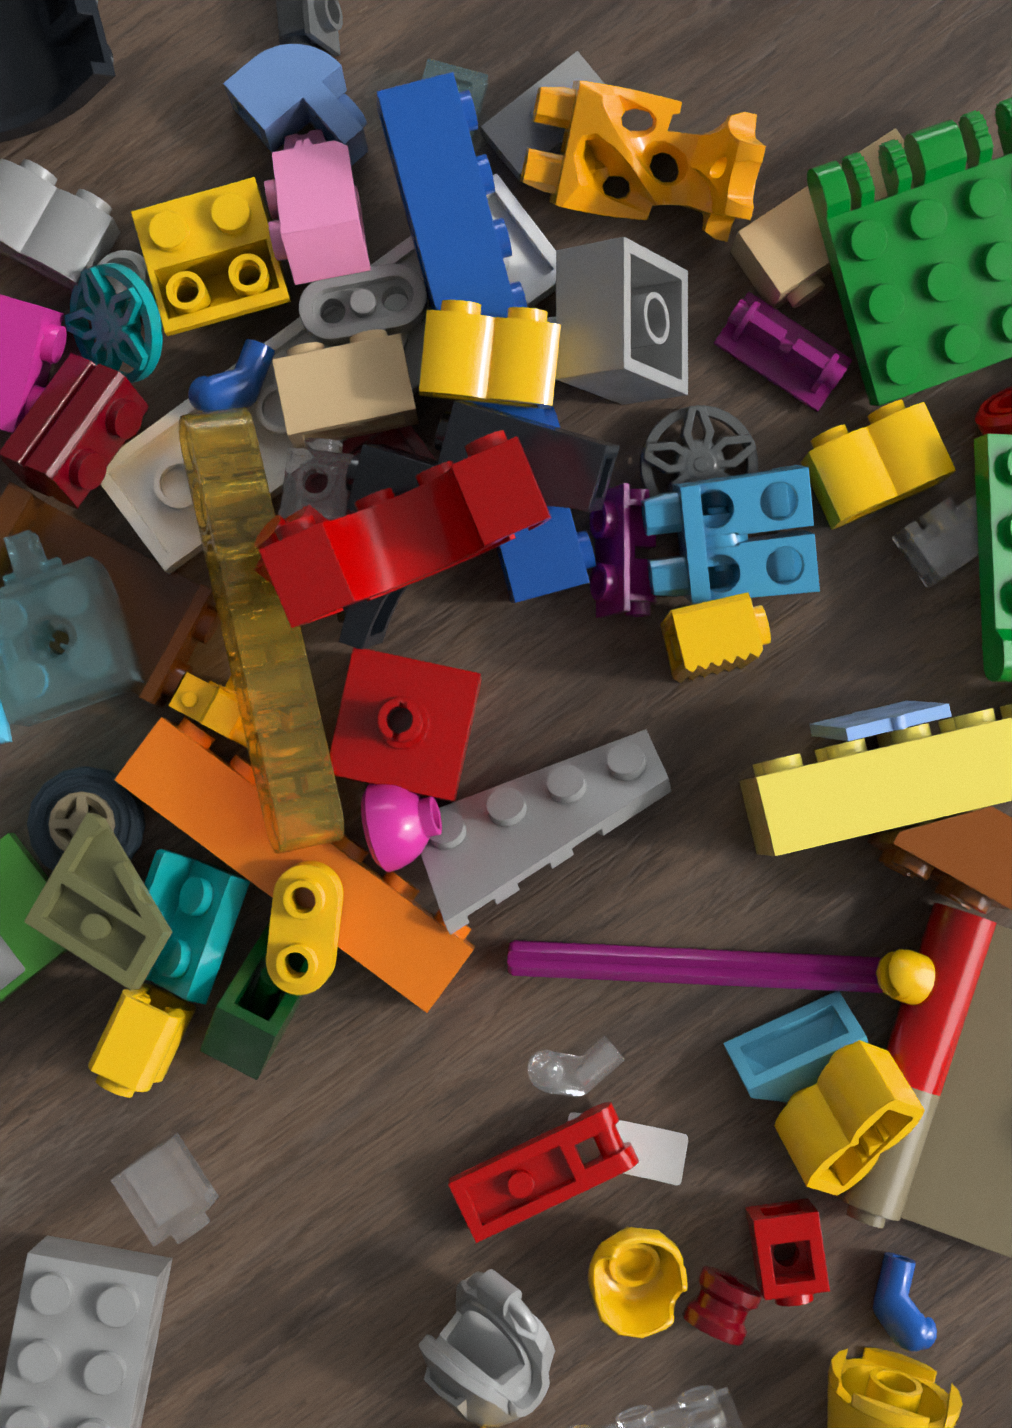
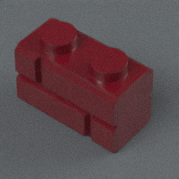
(74, 430)

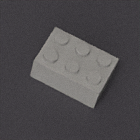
(83, 1336)

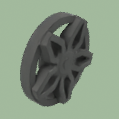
(696, 458)

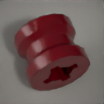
(722, 1306)

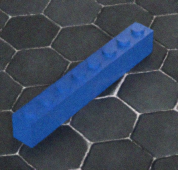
(463, 260)

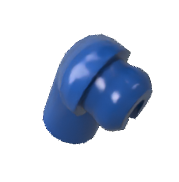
(234, 387)

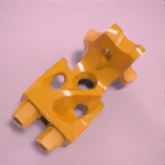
(713, 168)

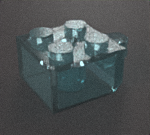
(66, 598)

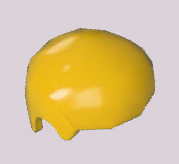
(637, 1281)

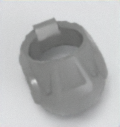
(491, 1354)

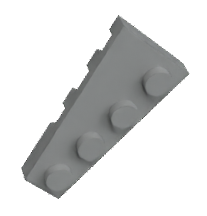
(536, 821)

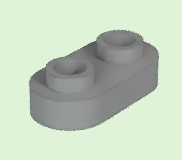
(363, 300)

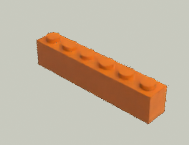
(222, 812)

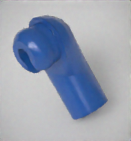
(896, 1310)

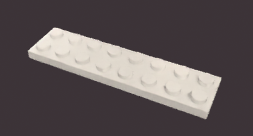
(149, 472)

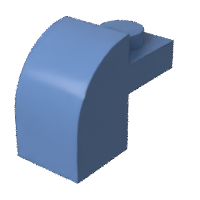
(290, 88)

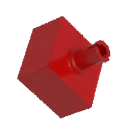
(404, 723)

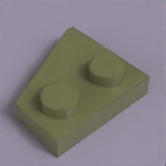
(101, 907)

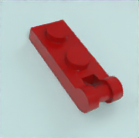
(541, 1172)

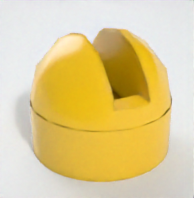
(906, 976)

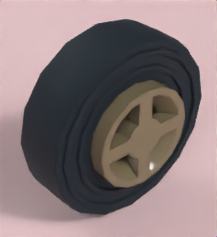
(65, 802)

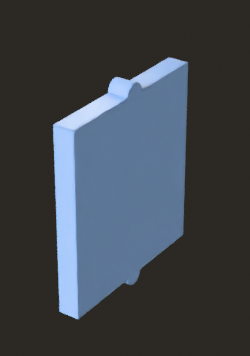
(880, 720)

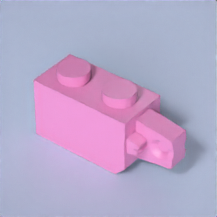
(316, 209)

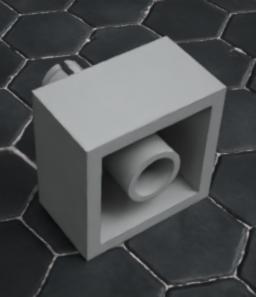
(621, 321)

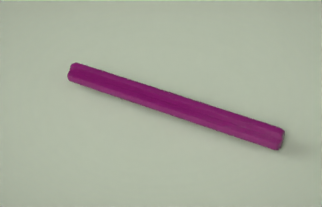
(693, 966)

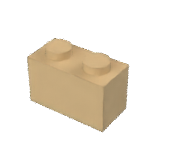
(345, 388)

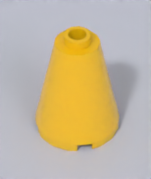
(888, 1393)

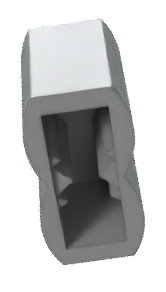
(51, 227)

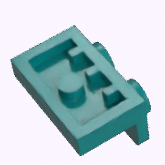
(201, 911)

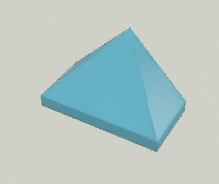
(793, 1048)

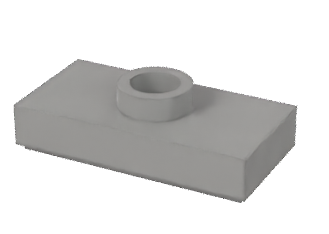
(512, 128)

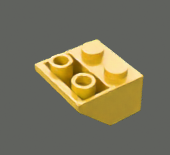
(210, 256)

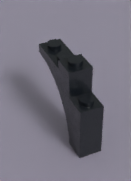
(566, 465)

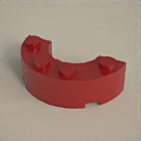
(407, 537)

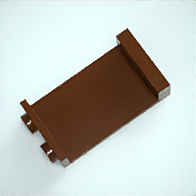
(161, 609)

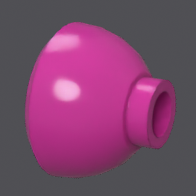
(397, 824)

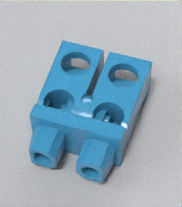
(714, 541)

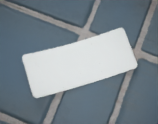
(658, 1150)

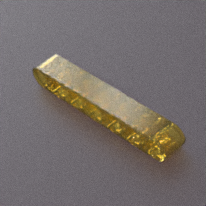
(261, 647)

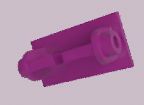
(782, 351)
(620, 579)

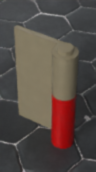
(958, 1062)

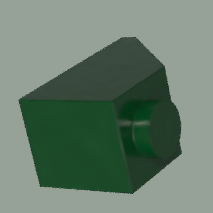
(252, 1014)

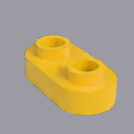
(304, 930)

